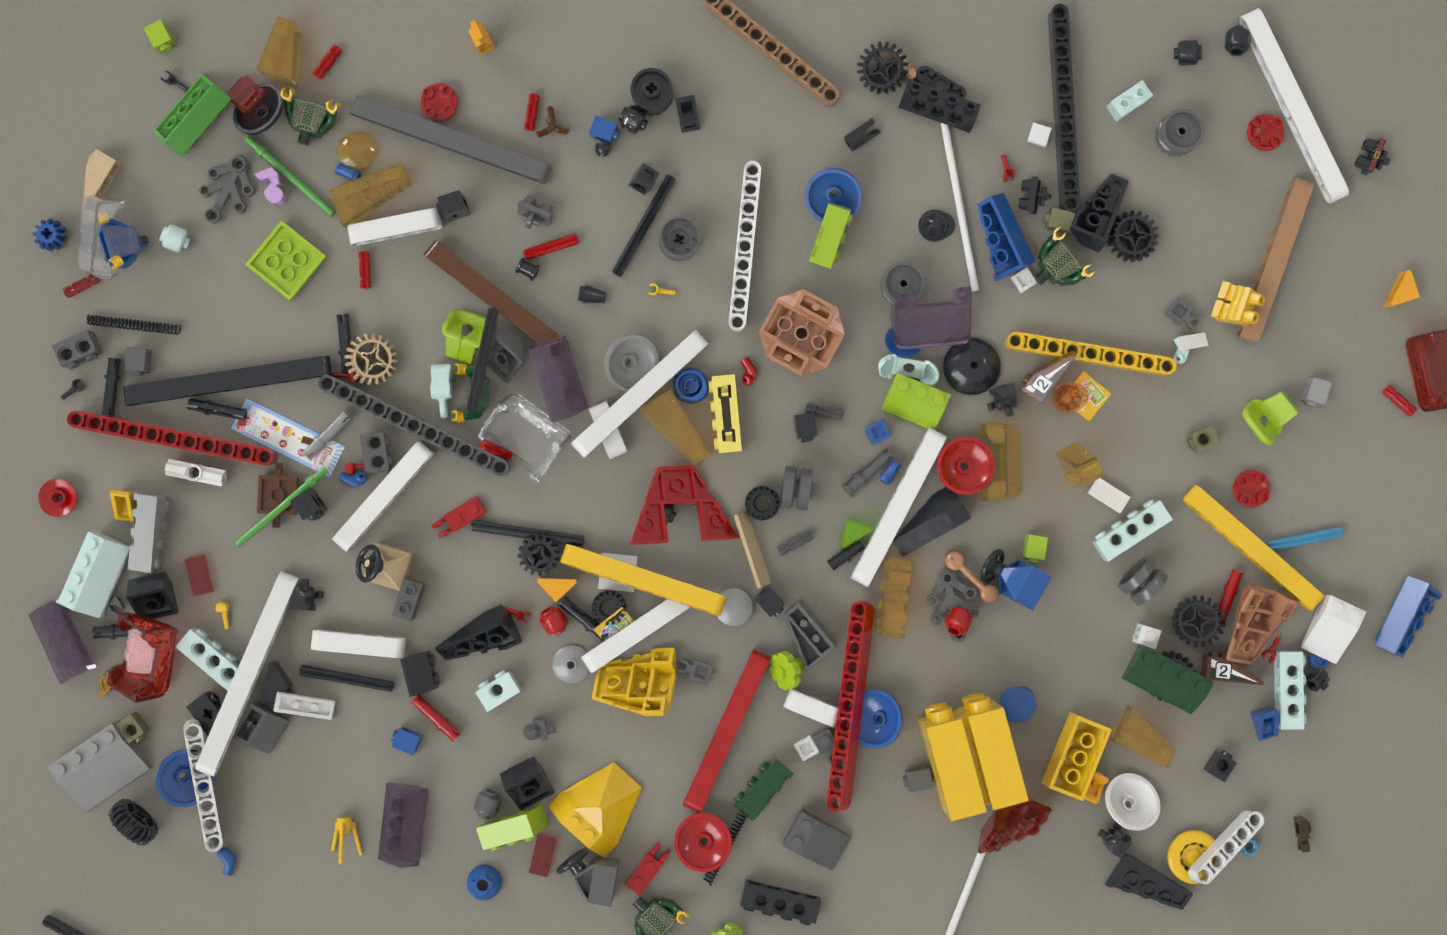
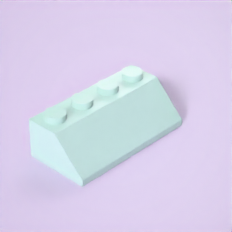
(94, 575)

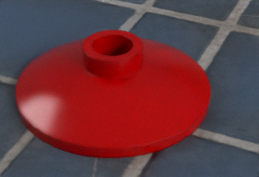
(49, 495)

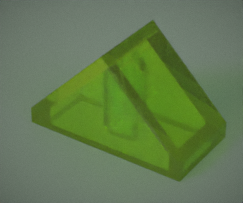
(852, 532)

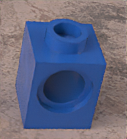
(604, 130)
(877, 432)
(406, 740)

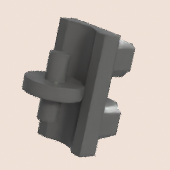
(533, 214)
(539, 729)

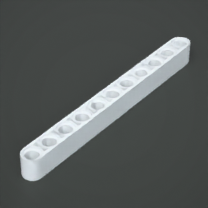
(1294, 107)
(247, 675)

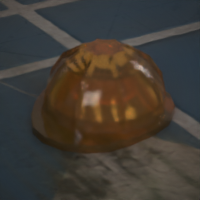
(1069, 397)

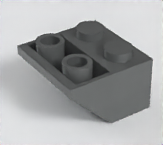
(260, 727)

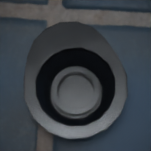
(936, 225)

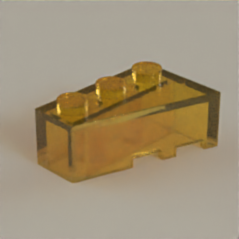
(1079, 466)
(1141, 738)

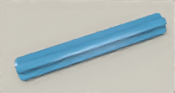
(1306, 538)

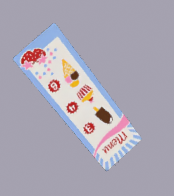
(285, 436)

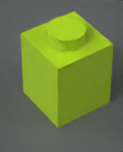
(160, 36)
(1035, 548)

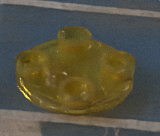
(356, 150)

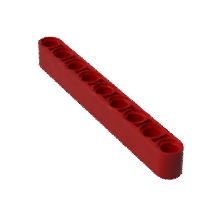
(726, 731)

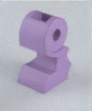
(273, 192)

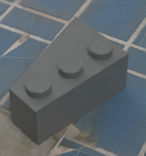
(809, 634)

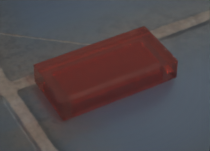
(199, 575)
(542, 855)

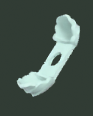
(923, 370)

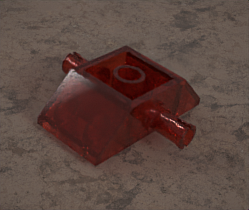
(1012, 824)

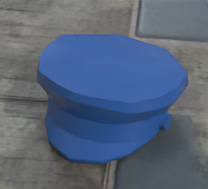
(690, 385)
(1018, 704)

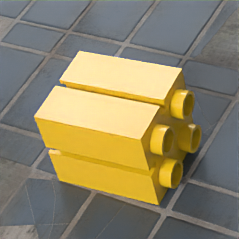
(972, 756)

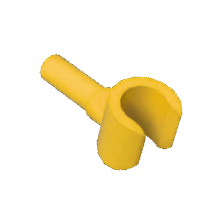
(661, 291)
(223, 607)

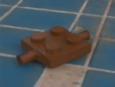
(274, 490)

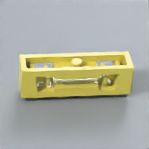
(723, 382)

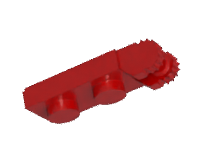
(461, 516)
(646, 870)

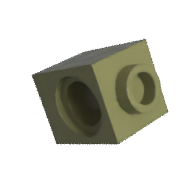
(1058, 218)
(1210, 435)
(124, 728)

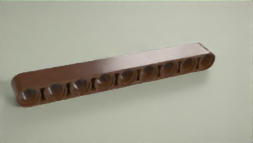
(489, 293)

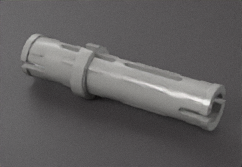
(321, 441)

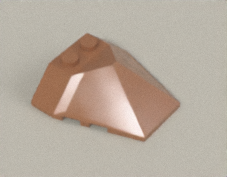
(1256, 620)

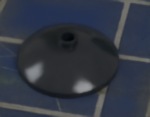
(263, 114)
(963, 377)

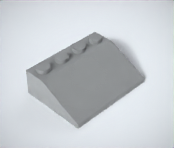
(99, 767)

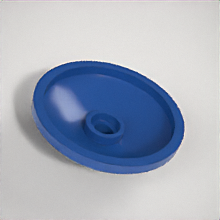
(820, 187)
(873, 731)
(171, 787)

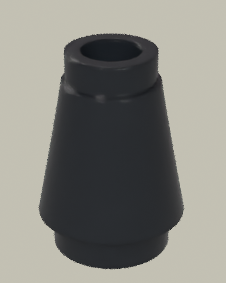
(591, 295)

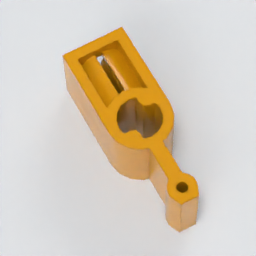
(480, 37)

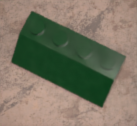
(1167, 679)

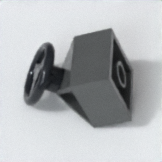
(596, 879)

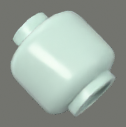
(174, 238)

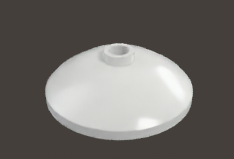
(1138, 795)

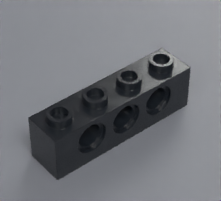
(939, 106)
(772, 893)

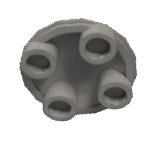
(736, 608)

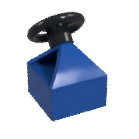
(1017, 581)

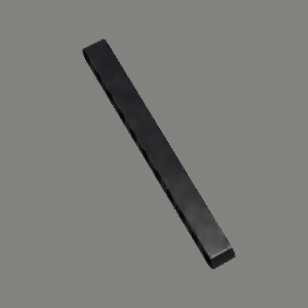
(1063, 100)
(227, 380)

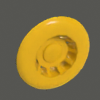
(1189, 853)

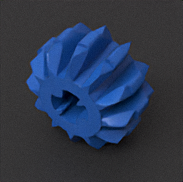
(52, 241)

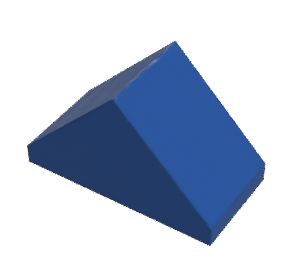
(1265, 722)

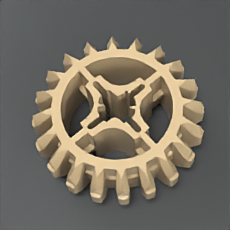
(379, 362)

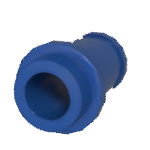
(347, 172)
(890, 472)

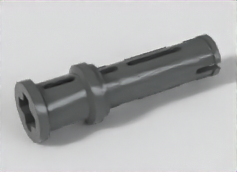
(860, 478)

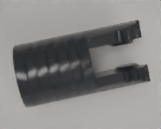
(859, 137)

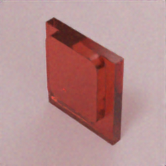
(245, 94)

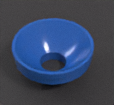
(489, 874)

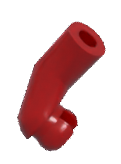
(750, 371)

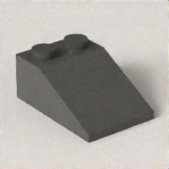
(816, 840)

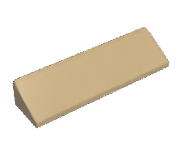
(752, 549)

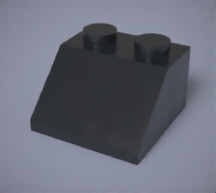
(152, 596)
(420, 673)
(526, 783)

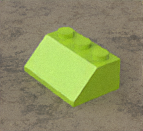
(915, 401)

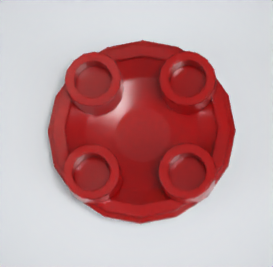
(439, 102)
(1265, 132)
(1251, 488)

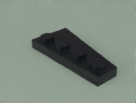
(1139, 878)

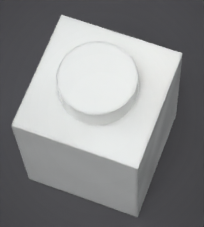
(1146, 636)

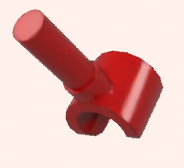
(1007, 170)
(347, 375)
(351, 467)
(519, 614)
(1271, 650)

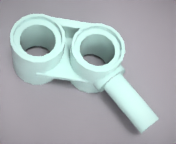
(441, 385)

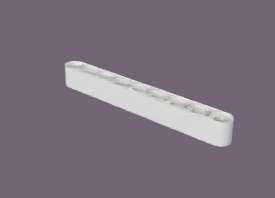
(748, 237)
(639, 393)
(898, 507)

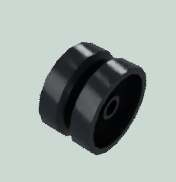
(649, 80)

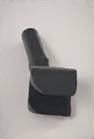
(172, 80)
(73, 389)

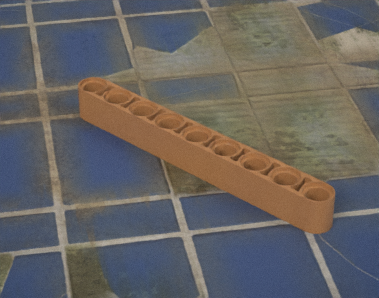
(775, 56)
(1278, 254)

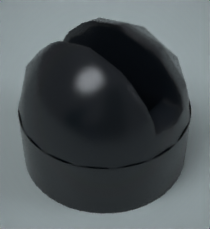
(602, 148)

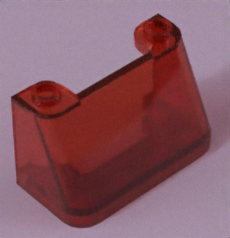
(1429, 369)
(146, 660)

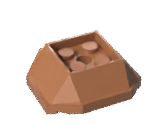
(804, 312)

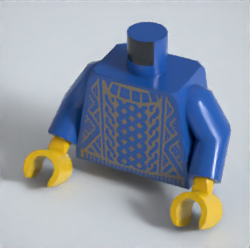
(120, 243)

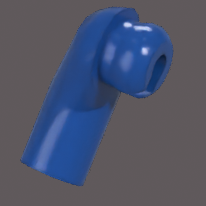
(353, 480)

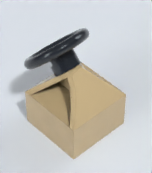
(385, 565)

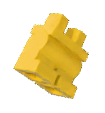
(1237, 305)

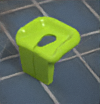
(460, 346)
(1277, 410)

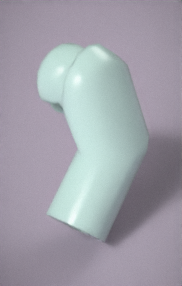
(1180, 356)

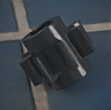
(1317, 679)

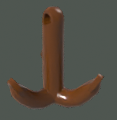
(551, 121)

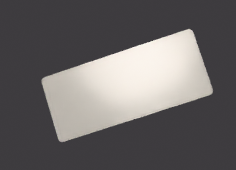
(1192, 341)

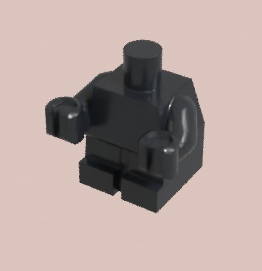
(1004, 399)
(304, 596)
(1115, 840)

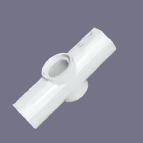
(185, 471)

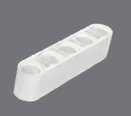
(394, 227)
(358, 643)
(1217, 848)

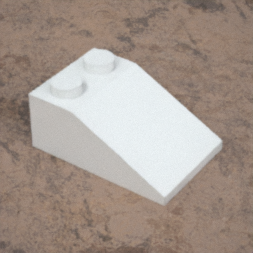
(1332, 628)

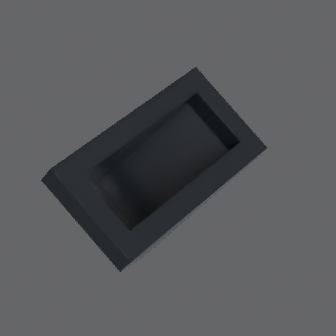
(687, 113)

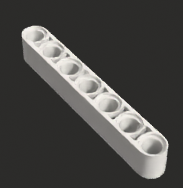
(383, 496)
(632, 634)
(203, 794)

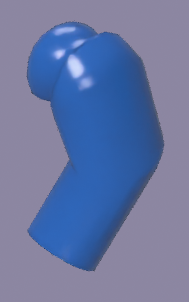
(229, 860)

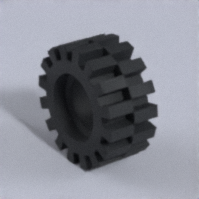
(762, 491)
(601, 598)

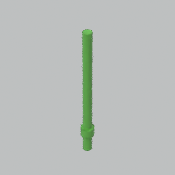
(263, 152)
(310, 482)

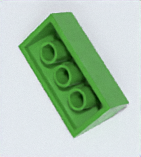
(192, 115)

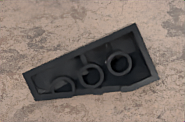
(1096, 217)
(936, 517)
(487, 631)

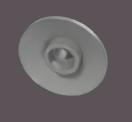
(561, 659)

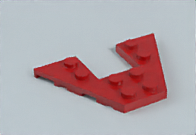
(679, 487)

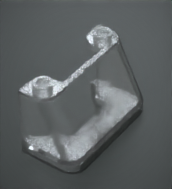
(88, 258)
(526, 433)

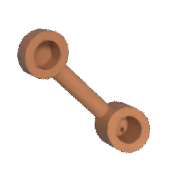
(988, 592)

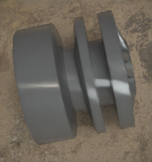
(681, 228)

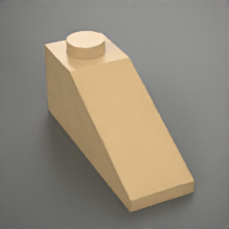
(99, 173)

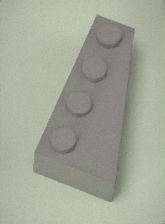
(148, 532)

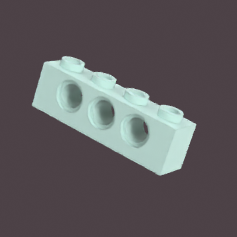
(1159, 518)
(189, 647)
(1282, 681)

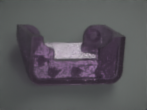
(933, 322)

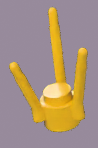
(343, 826)

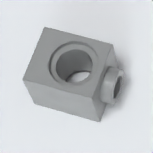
(1316, 392)

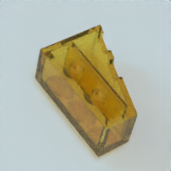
(282, 53)

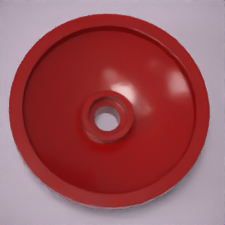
(979, 465)
(693, 852)

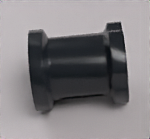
(527, 269)

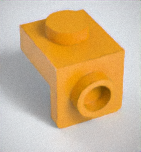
(1095, 788)

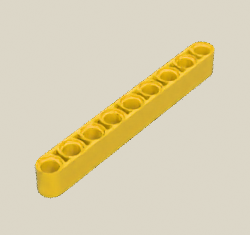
(1099, 353)
(1253, 548)
(643, 580)

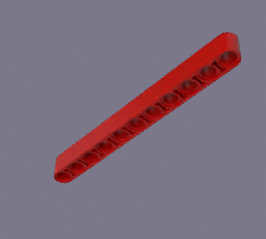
(163, 438)
(844, 713)

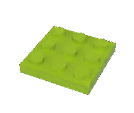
(286, 260)

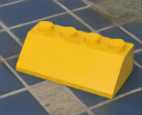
(1076, 756)

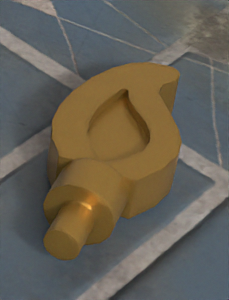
(104, 687)

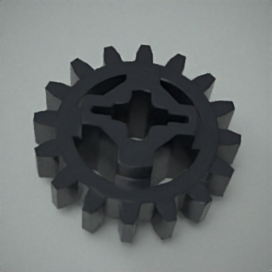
(531, 552)

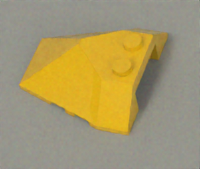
(639, 683)
(598, 807)

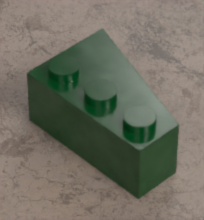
(762, 788)

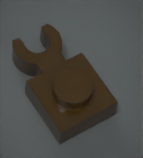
(1302, 831)

